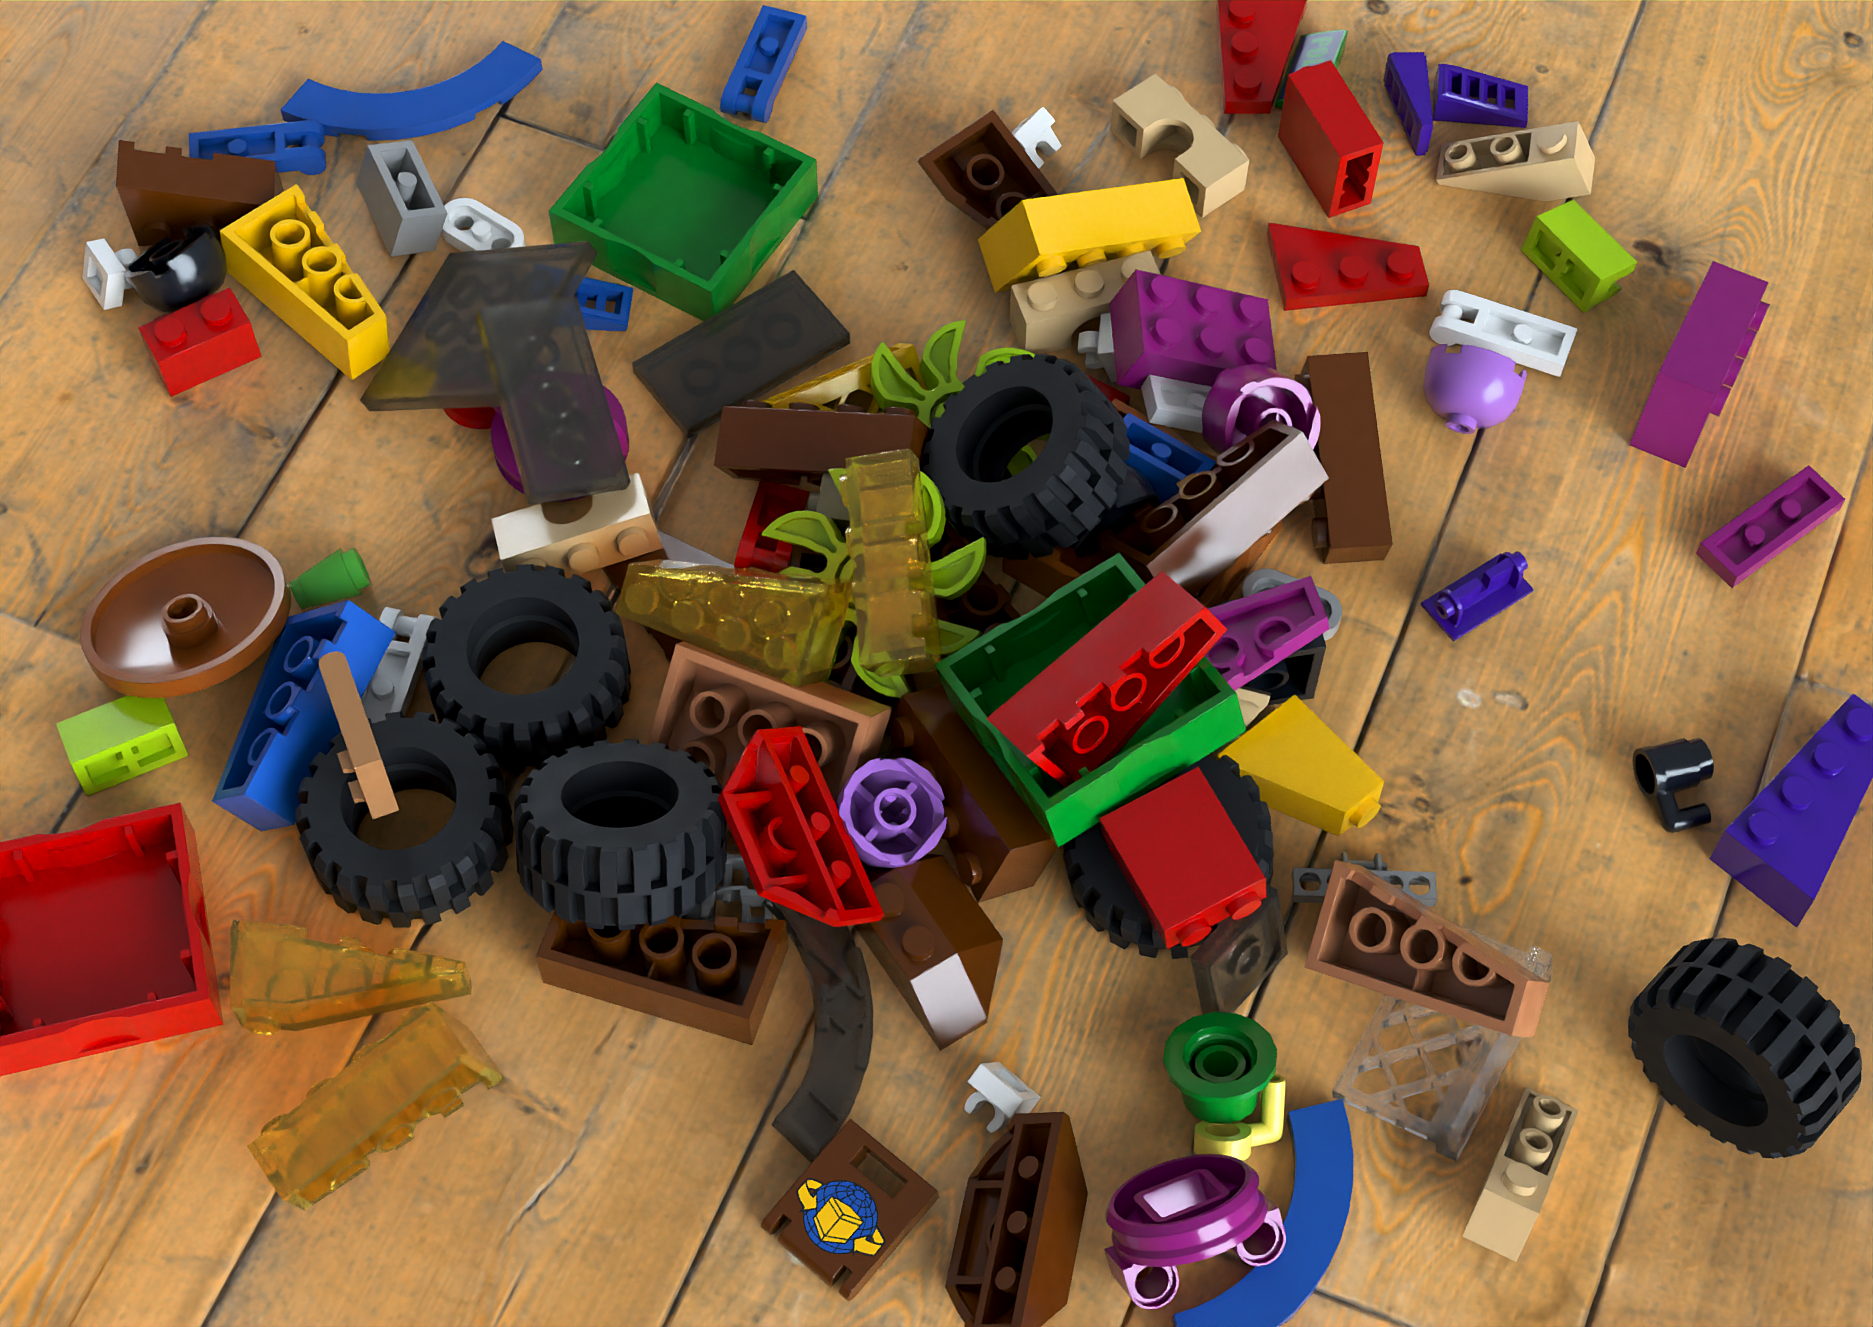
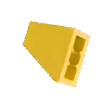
(1307, 770)

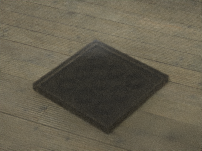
(440, 349)

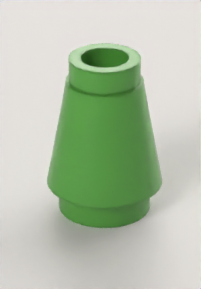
(332, 579)

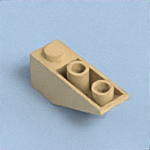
(1526, 164)
(1521, 1174)

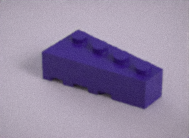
(1798, 821)

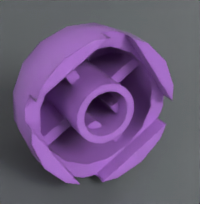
(1472, 387)
(892, 812)

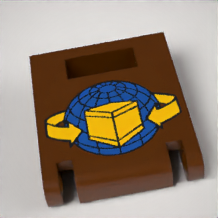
(844, 1216)

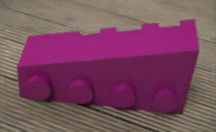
(1701, 362)

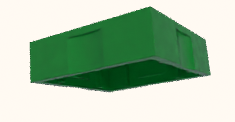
(686, 203)
(993, 668)

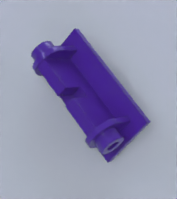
(1479, 595)

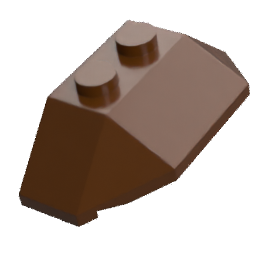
(934, 945)
(1020, 1226)

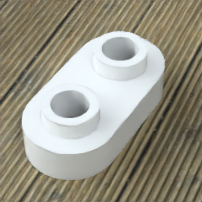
(486, 231)

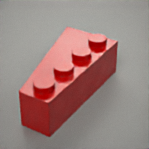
(1109, 681)

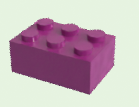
(1186, 330)

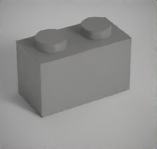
(401, 198)

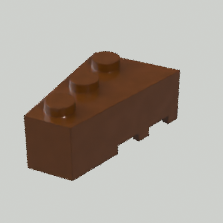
(177, 191)

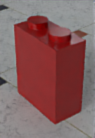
(1330, 138)
(1184, 859)

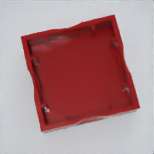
(103, 939)

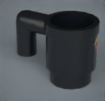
(1670, 769)

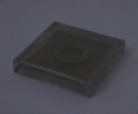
(1239, 956)

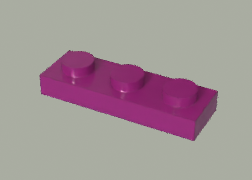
(1770, 526)

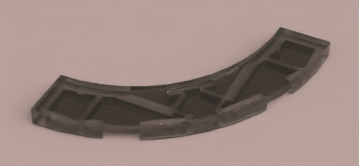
(840, 1032)

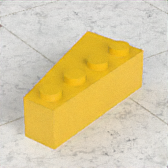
(1086, 229)
(306, 282)

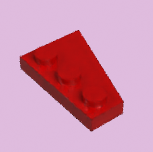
(1254, 50)
(1342, 269)

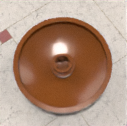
(185, 617)

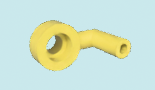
(1237, 1137)

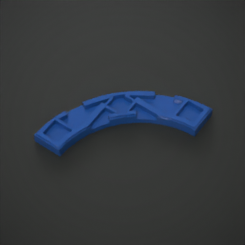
(418, 110)
(1312, 1228)

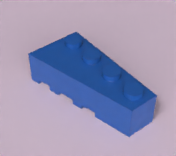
(293, 712)

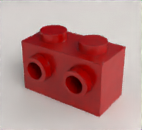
(200, 341)

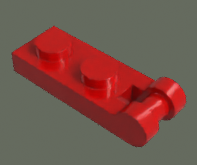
(770, 503)

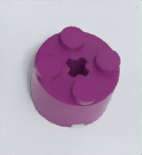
(1251, 398)

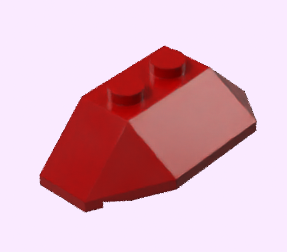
(795, 832)

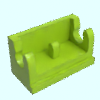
(1577, 255)
(120, 741)

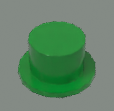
(1220, 1065)

